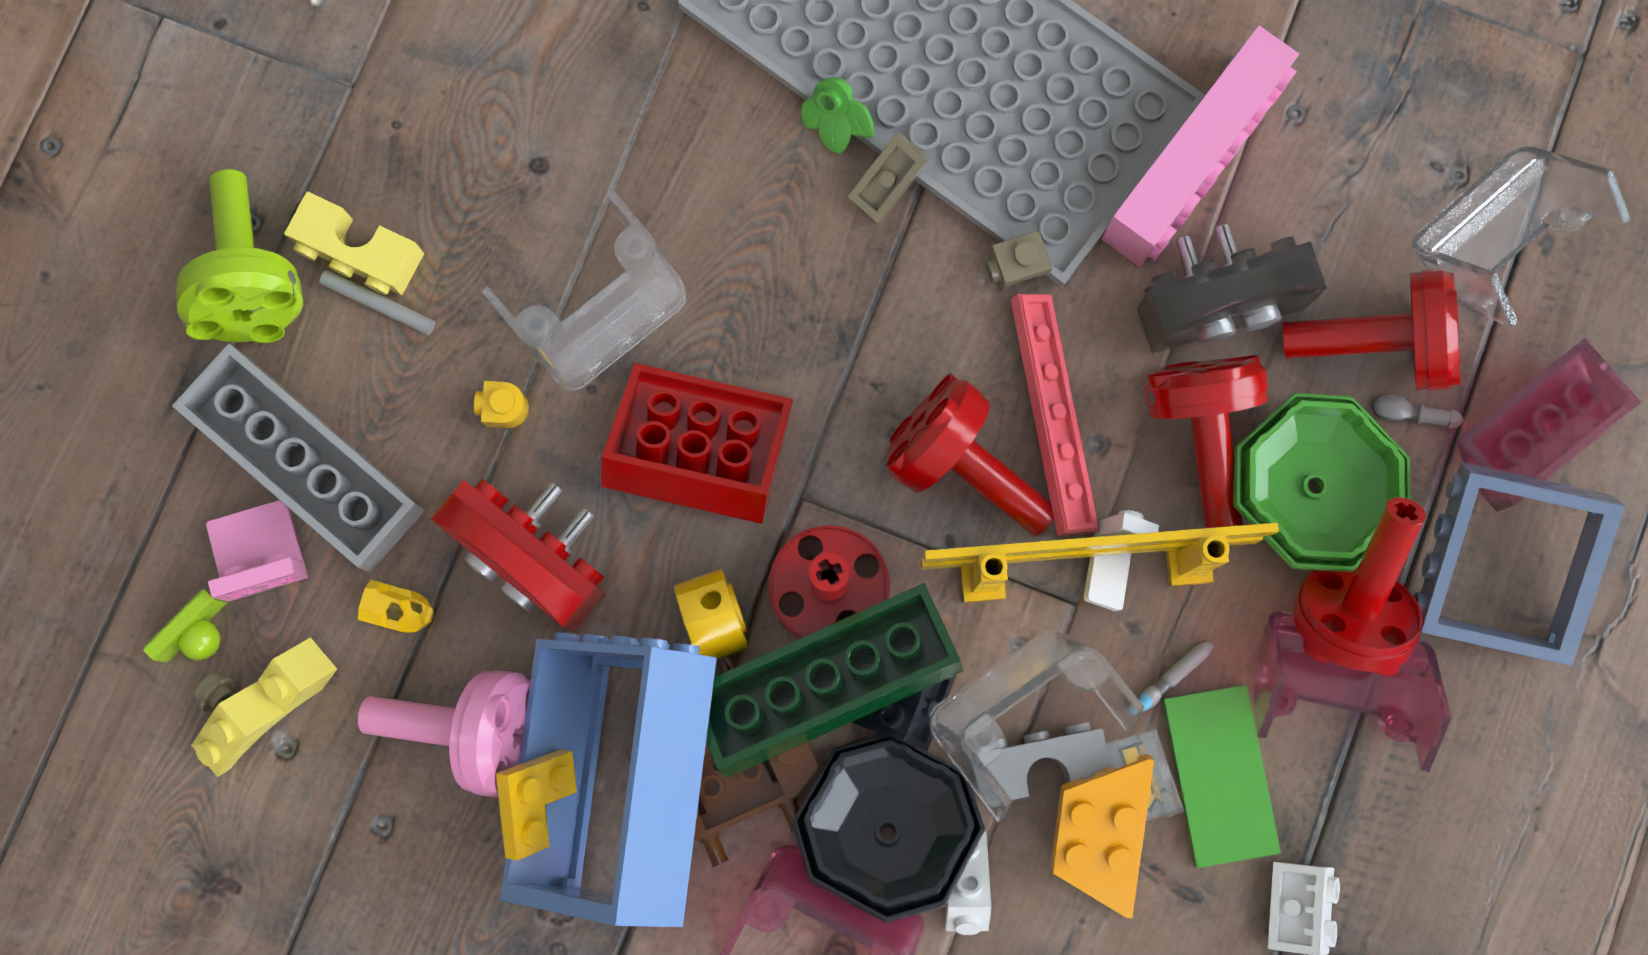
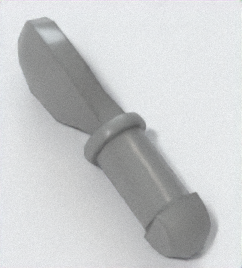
(1399, 409)

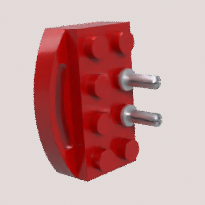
(506, 547)

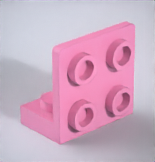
(255, 551)

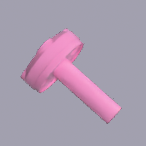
(480, 732)

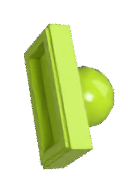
(189, 631)

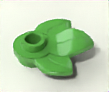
(836, 114)

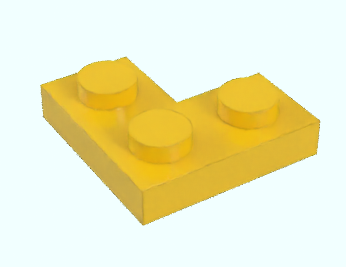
(523, 798)

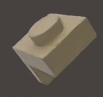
(1018, 260)

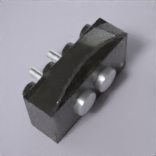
(1241, 294)

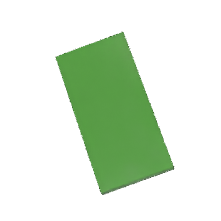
(1221, 776)

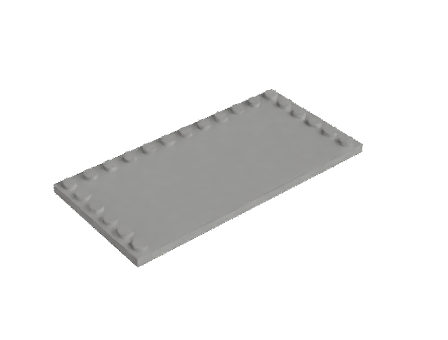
(1017, 103)

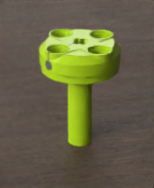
(237, 288)

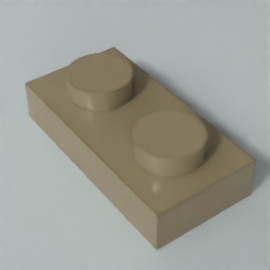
(888, 177)

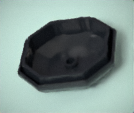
(896, 787)

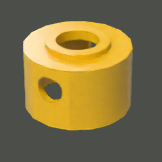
(712, 614)

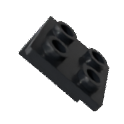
(909, 717)

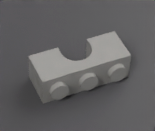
(1077, 753)

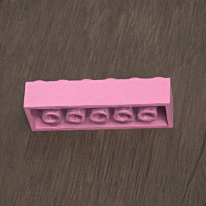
(1202, 148)

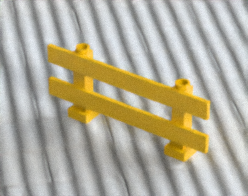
(1189, 555)

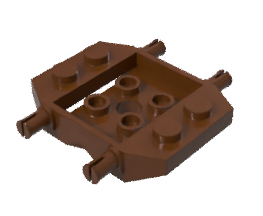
(748, 792)

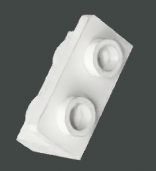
(1302, 908)

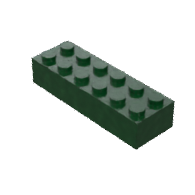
(828, 680)

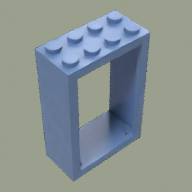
(662, 784)

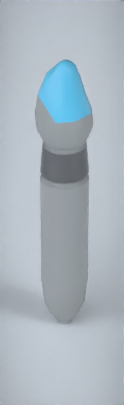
(1152, 694)

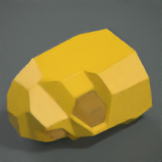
(394, 608)

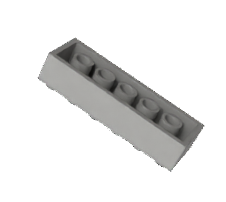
(298, 458)

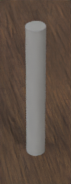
(377, 302)

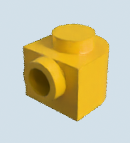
(500, 405)

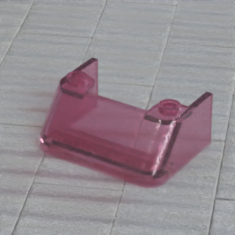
(1407, 704)
(786, 886)

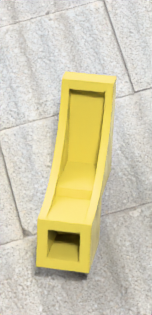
(254, 710)

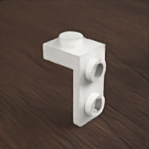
(1109, 573)
(970, 902)

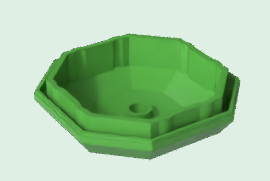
(1342, 451)

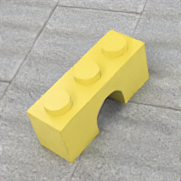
(321, 231)

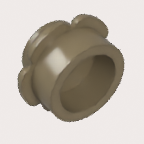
(213, 691)

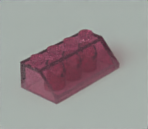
(1548, 420)

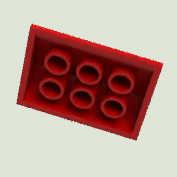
(696, 443)

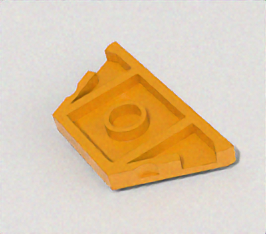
(1103, 833)

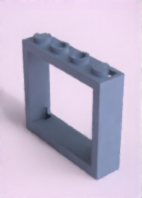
(1581, 582)

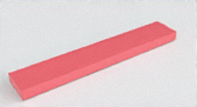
(1054, 415)

